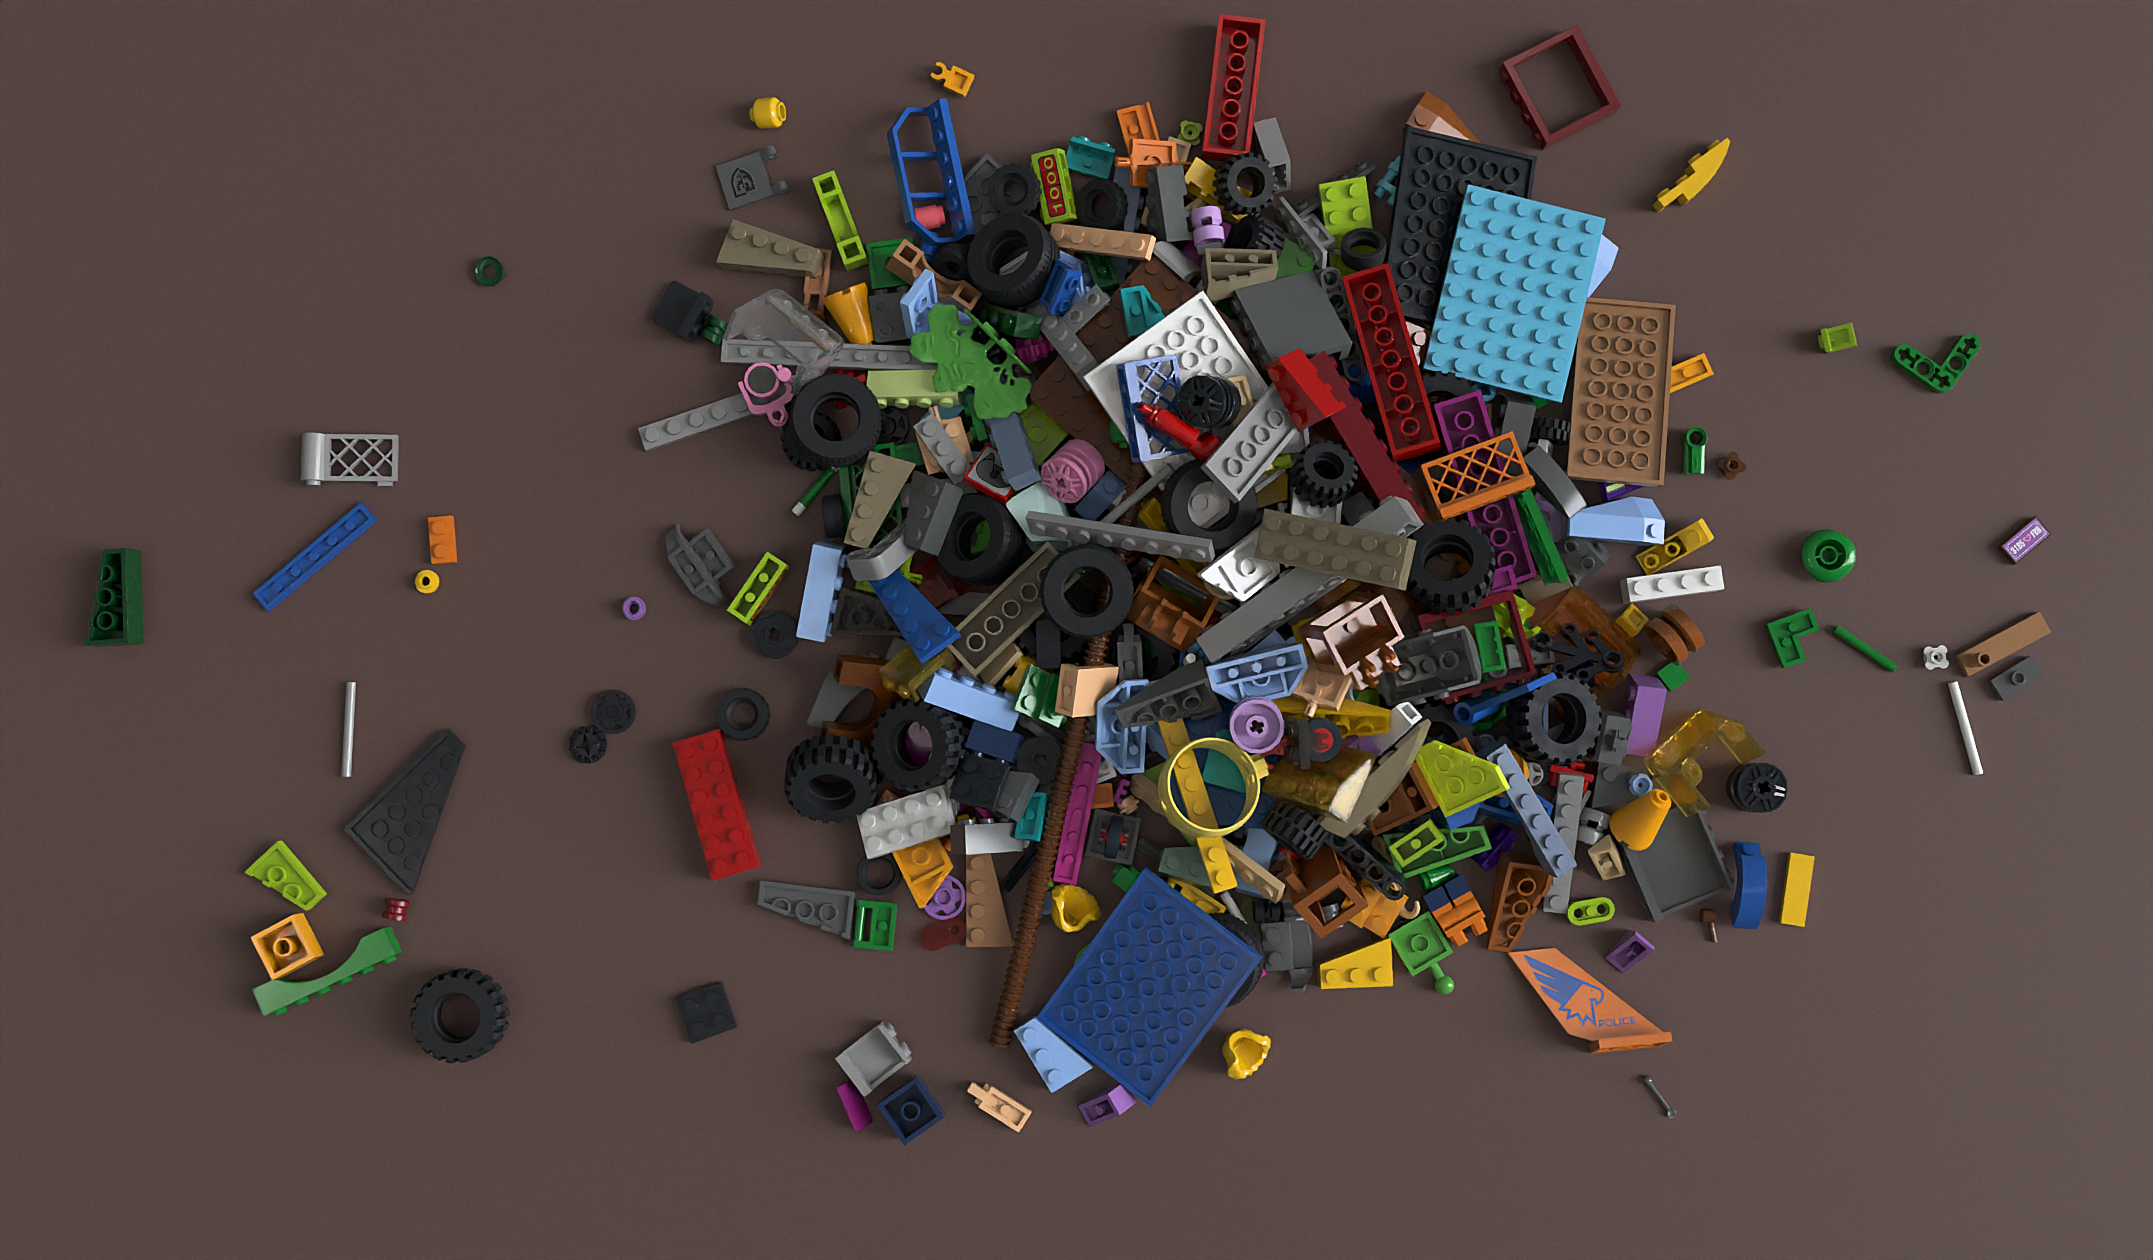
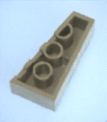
(762, 251)

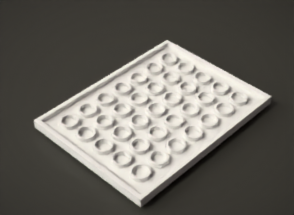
(1202, 348)

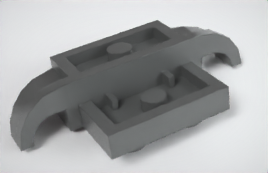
(699, 563)
(1289, 947)

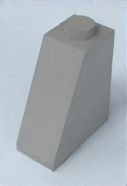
(1272, 147)

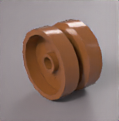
(1674, 634)

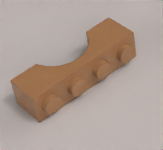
(910, 262)

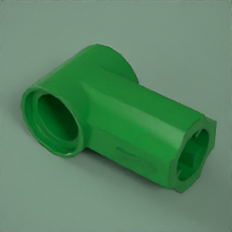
(1693, 454)

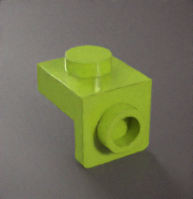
(1837, 338)

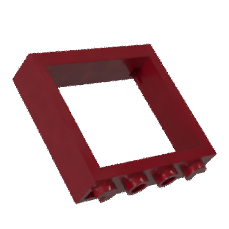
(1592, 71)
(1519, 637)

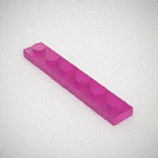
(1077, 816)

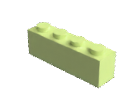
(909, 388)

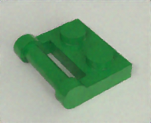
(882, 925)

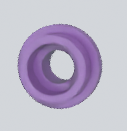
(626, 608)

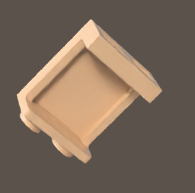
(1082, 688)

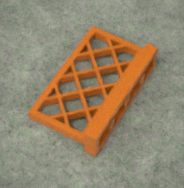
(1489, 493)

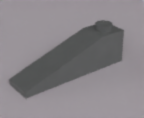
(1177, 695)

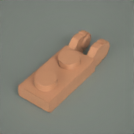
(820, 285)

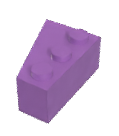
(1644, 707)

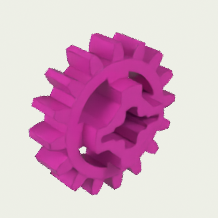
(1032, 350)

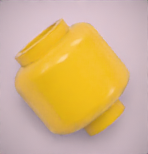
(768, 113)

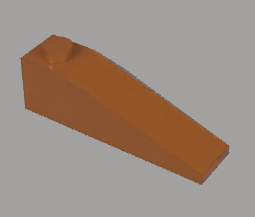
(1438, 117)

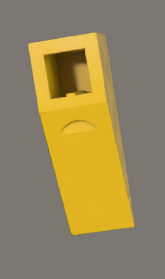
(1675, 547)

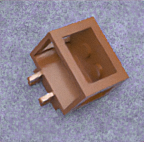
(1166, 613)
(1351, 642)
(1315, 879)

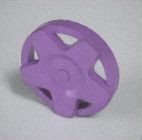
(945, 899)

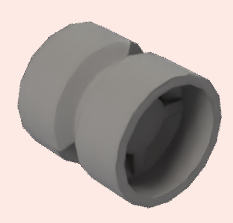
(1587, 834)

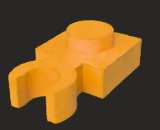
(956, 80)

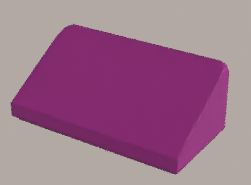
(854, 1105)

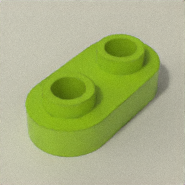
(1589, 911)

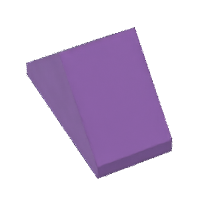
(1629, 950)

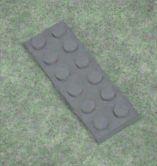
(1251, 445)

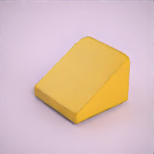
(1632, 620)

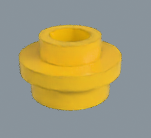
(434, 581)

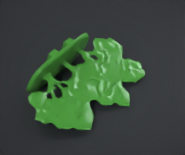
(966, 363)

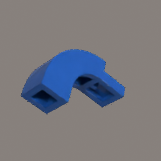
(1751, 886)

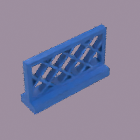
(1131, 397)

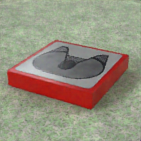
(987, 477)

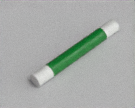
(814, 490)

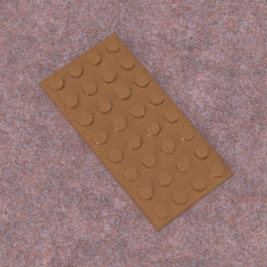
(1621, 392)

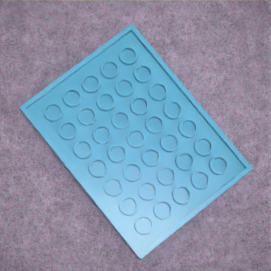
(1514, 293)

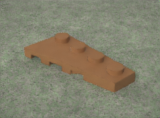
(984, 905)

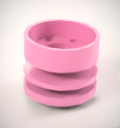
(1072, 471)

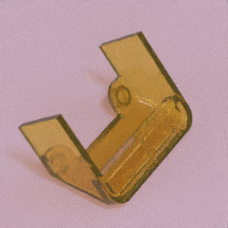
(1674, 757)

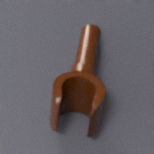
(1710, 917)

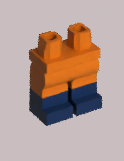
(1455, 917)

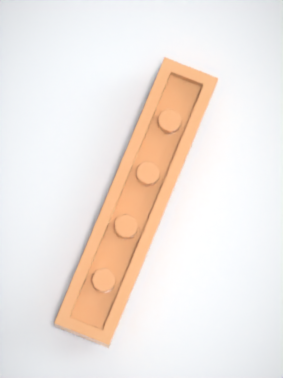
(1103, 241)

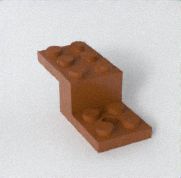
(1411, 797)

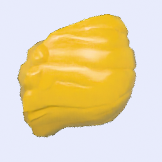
(1073, 907)
(1244, 1052)

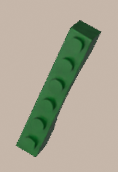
(372, 949)

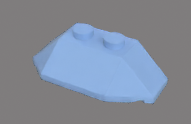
(1262, 672)
(1118, 745)

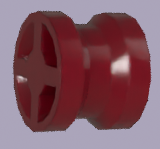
(396, 909)

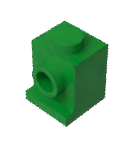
(1124, 876)

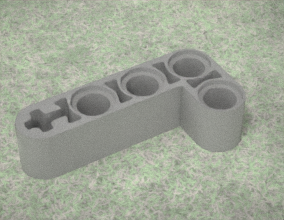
(882, 558)

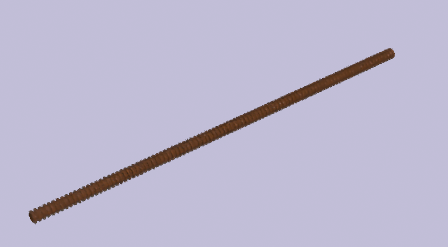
(1056, 810)

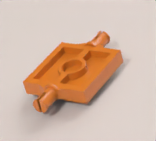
(1146, 152)

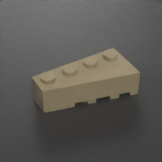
(877, 492)

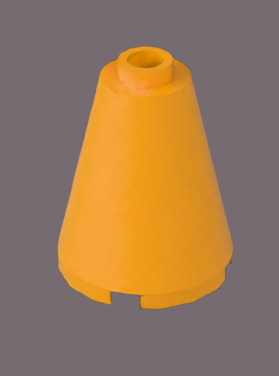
(852, 313)
(1640, 819)

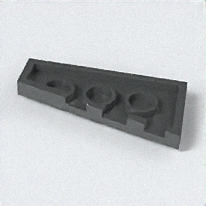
(813, 905)

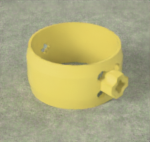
(1252, 770)

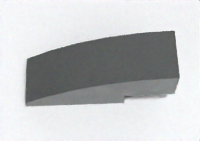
(1553, 483)

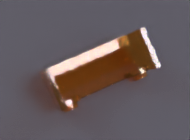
(1586, 614)

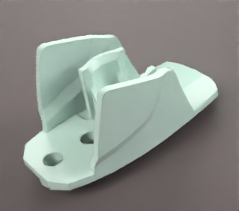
(1038, 499)

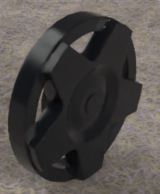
(890, 426)
(613, 712)

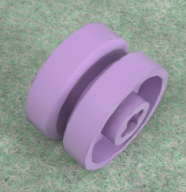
(1256, 738)

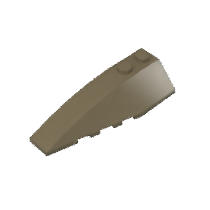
(1380, 783)

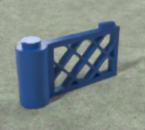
(1481, 706)

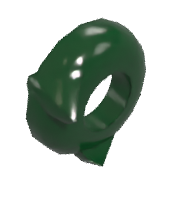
(480, 271)

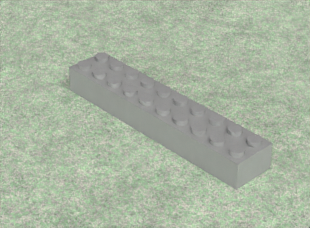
(1295, 590)

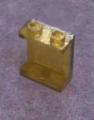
(906, 672)

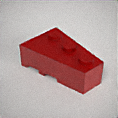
(1302, 389)

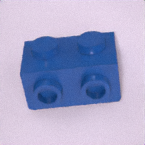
(1060, 287)

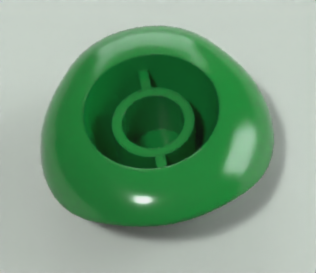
(1828, 555)

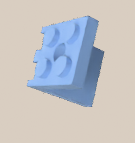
(920, 301)

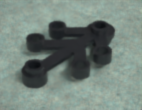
(1580, 653)

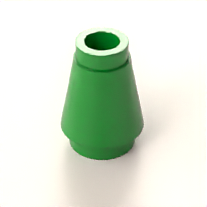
(1435, 877)

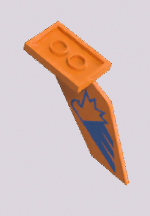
(1585, 1005)

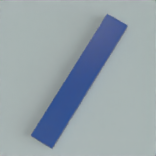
(315, 556)

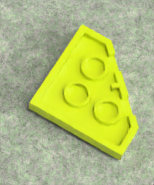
(1458, 777)

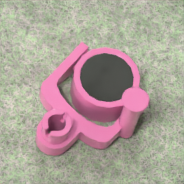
(764, 384)

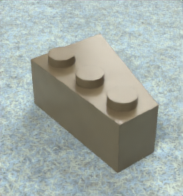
(1234, 269)

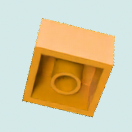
(287, 946)

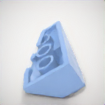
(1621, 521)

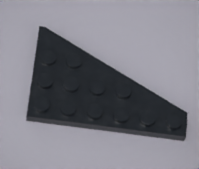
(405, 815)

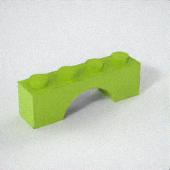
(840, 220)

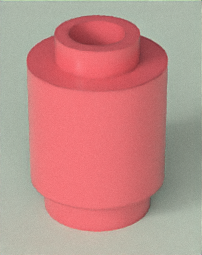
(930, 216)

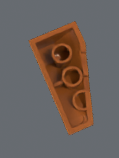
(1516, 893)

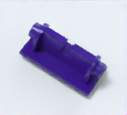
(1501, 838)

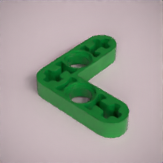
(1943, 370)

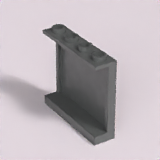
(1288, 317)
(1678, 865)

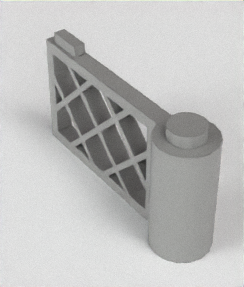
(317, 461)

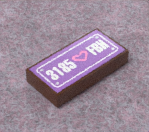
(2024, 540)

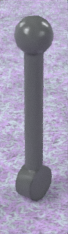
(1670, 1112)

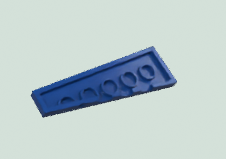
(915, 616)

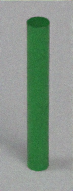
(1864, 648)

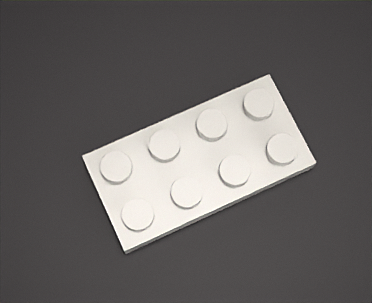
(906, 822)

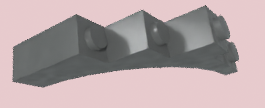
(835, 697)

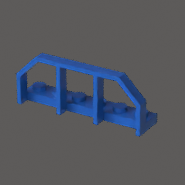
(951, 173)

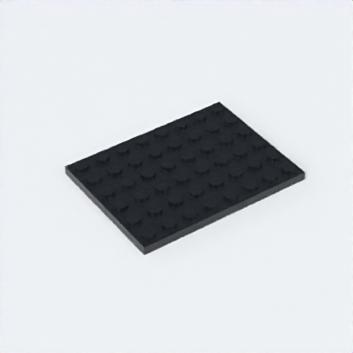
(1428, 206)

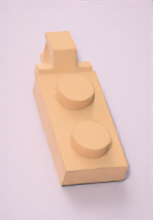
(1000, 1105)

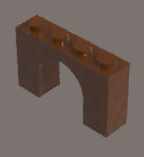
(863, 673)

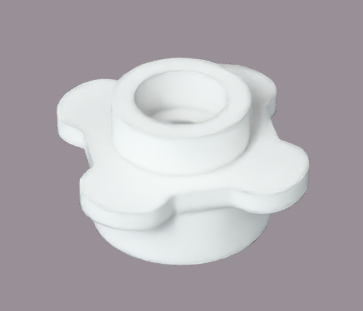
(1929, 654)

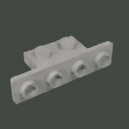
(1308, 231)

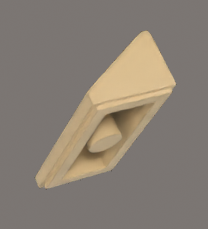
(1607, 859)

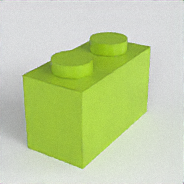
(1416, 842)

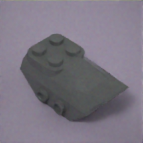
(1431, 666)

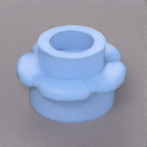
(1646, 784)

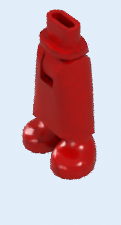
(1179, 431)

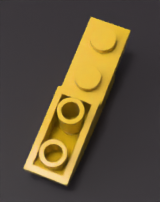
(1696, 177)

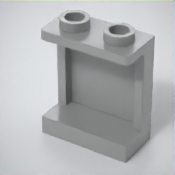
(874, 1057)

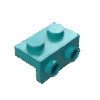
(1090, 158)

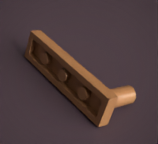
(2002, 644)

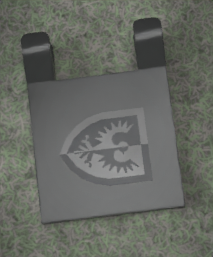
(747, 180)

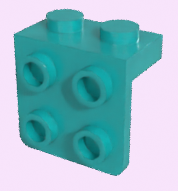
(1221, 770)

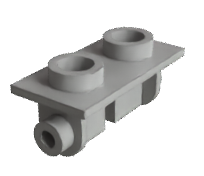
(1086, 308)

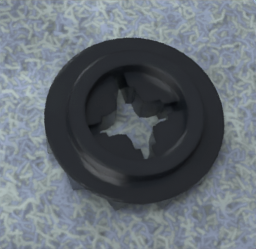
(596, 751)

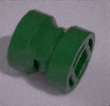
(714, 330)

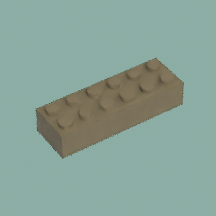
(1335, 549)
(1005, 613)

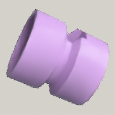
(1206, 225)

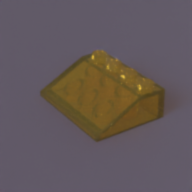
(1325, 788)

